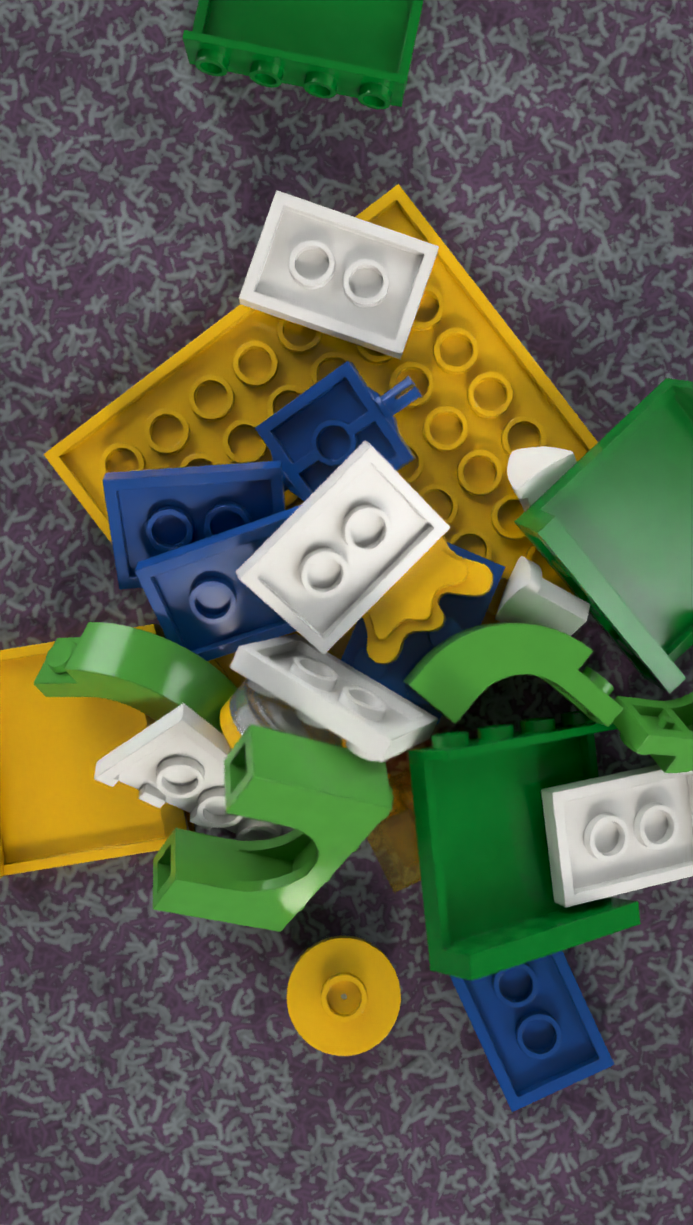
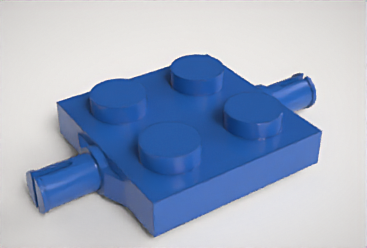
(330, 423)

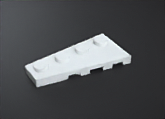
(182, 765)

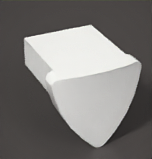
(536, 470)
(539, 602)

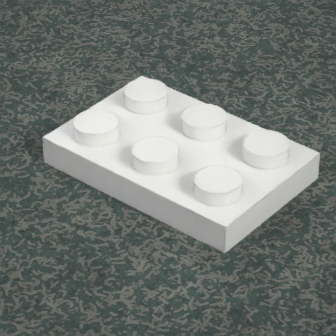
(338, 274)
(343, 548)
(334, 696)
(618, 833)

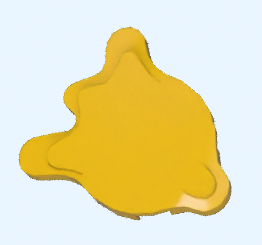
(415, 599)

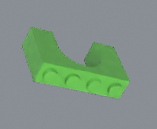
(287, 781)

